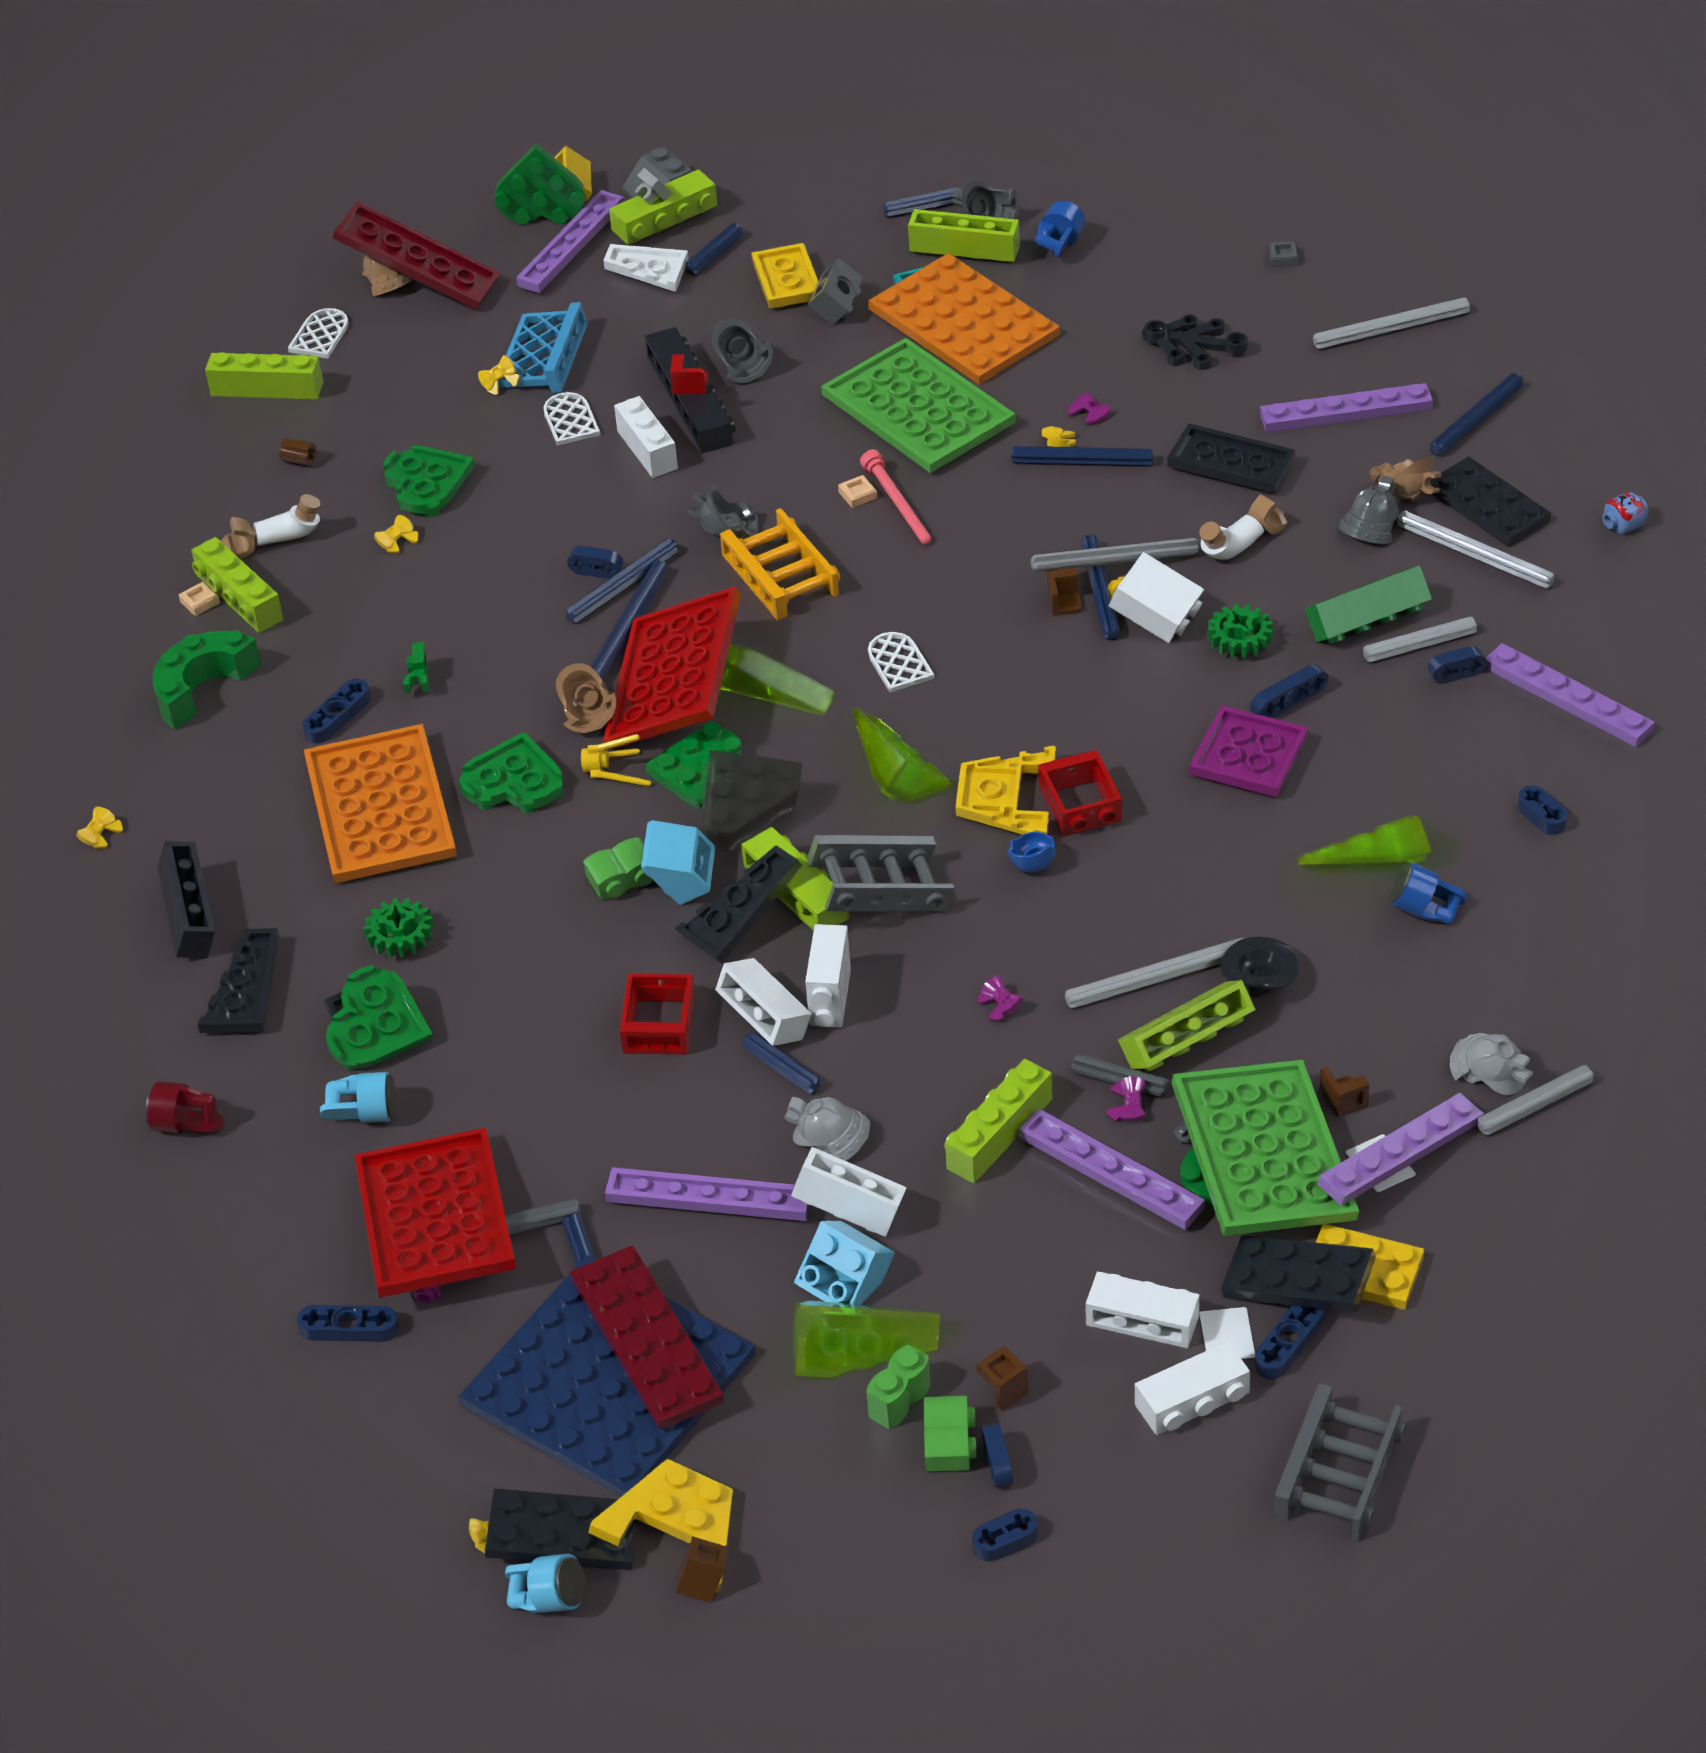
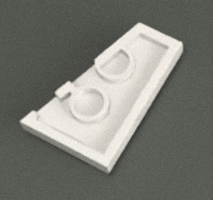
(647, 264)

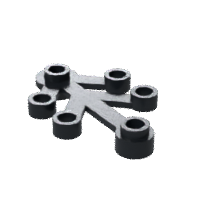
(1162, 334)

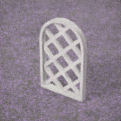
(332, 313)
(562, 399)
(924, 676)

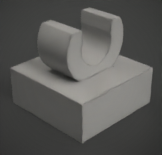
(651, 187)

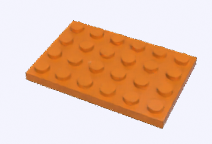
(964, 318)
(379, 803)

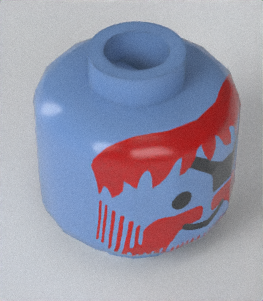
(1625, 513)

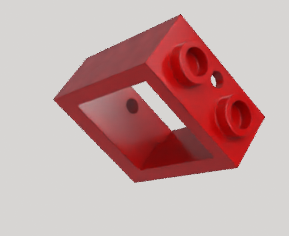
(1086, 768)
(657, 1036)

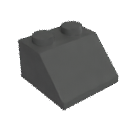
(659, 163)

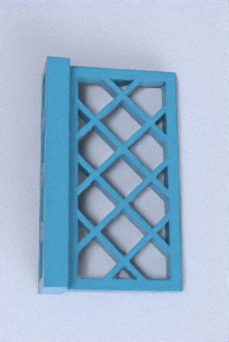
(561, 350)

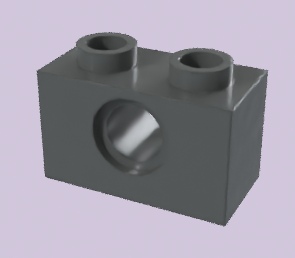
(836, 291)

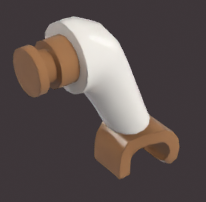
(293, 524)
(1229, 542)

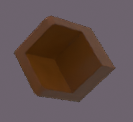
(1063, 591)
(1344, 1093)
(1006, 1376)
(701, 1569)

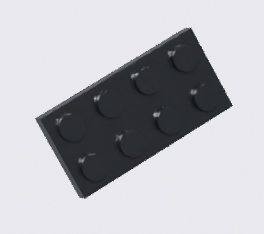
(1231, 458)
(1489, 501)
(1298, 1273)
(548, 1524)

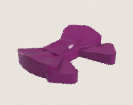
(1097, 412)
(995, 990)
(1130, 1089)

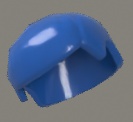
(1032, 852)

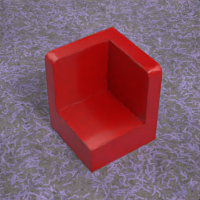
(687, 379)

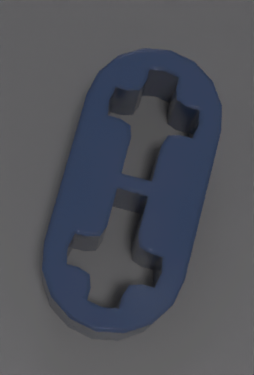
(594, 562)
(1457, 664)
(1538, 812)
(997, 1455)
(1005, 1535)

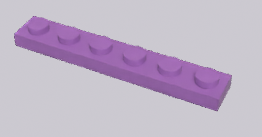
(568, 242)
(1346, 407)
(1569, 695)
(1399, 1149)
(1112, 1169)
(704, 1194)

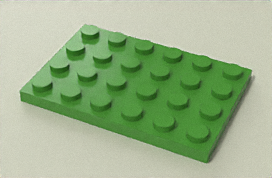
(918, 405)
(1261, 1146)

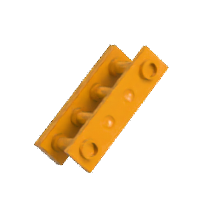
(764, 582)

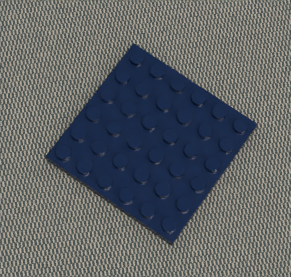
(574, 1401)

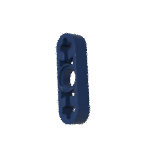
(1302, 685)
(322, 724)
(337, 1313)
(1287, 1350)

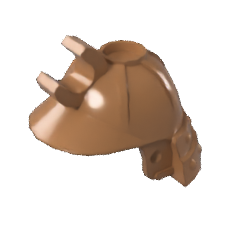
(382, 276)
(1410, 477)
(584, 698)

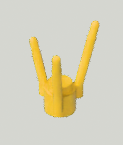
(596, 758)

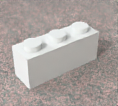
(646, 437)
(763, 1001)
(848, 1191)
(1142, 1309)
(1192, 1388)

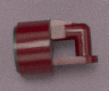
(170, 1109)

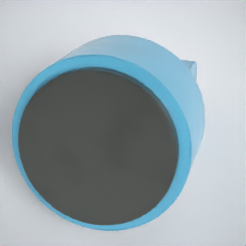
(374, 1098)
(552, 1584)

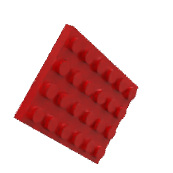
(673, 667)
(434, 1212)

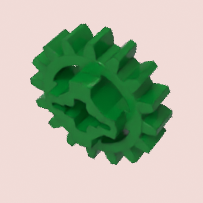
(1240, 630)
(398, 927)

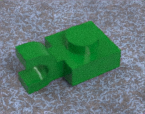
(417, 668)

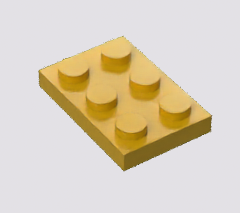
(785, 275)
(1393, 1269)

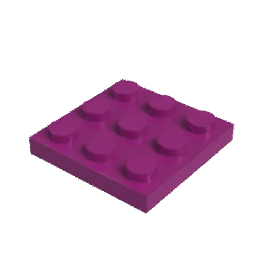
(1248, 751)

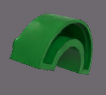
(196, 661)

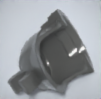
(987, 201)
(741, 351)
(1372, 513)
(721, 515)

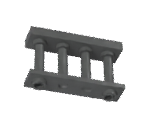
(879, 851)
(1313, 1437)

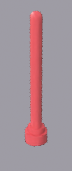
(874, 464)

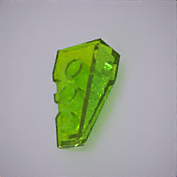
(772, 680)
(895, 762)
(1389, 843)
(849, 1337)

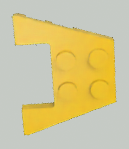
(991, 791)
(673, 1502)

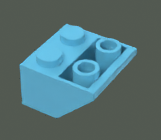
(678, 860)
(843, 1264)

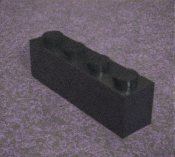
(186, 899)

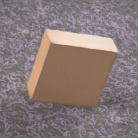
(857, 491)
(199, 599)

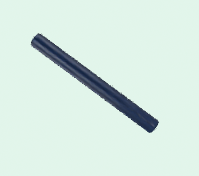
(633, 610)

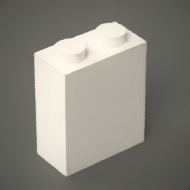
(1157, 598)
(828, 975)

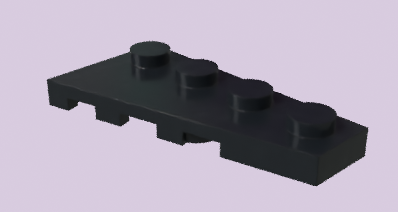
(729, 917)
(246, 987)

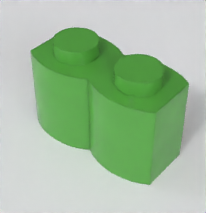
(617, 869)
(898, 1386)
(947, 1433)

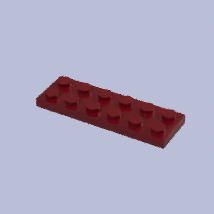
(416, 255)
(646, 1337)

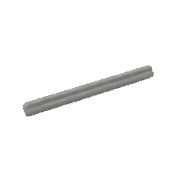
(1391, 323)
(1476, 549)
(1113, 554)
(1147, 975)

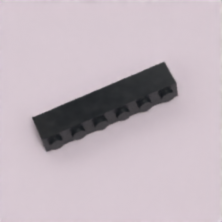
(701, 413)

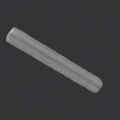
(1419, 639)
(1535, 1100)

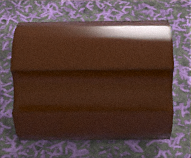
(298, 451)

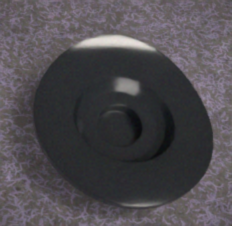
(1260, 964)

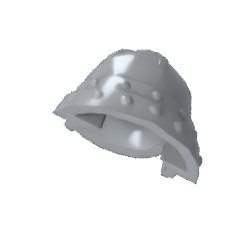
(1490, 1060)
(828, 1126)

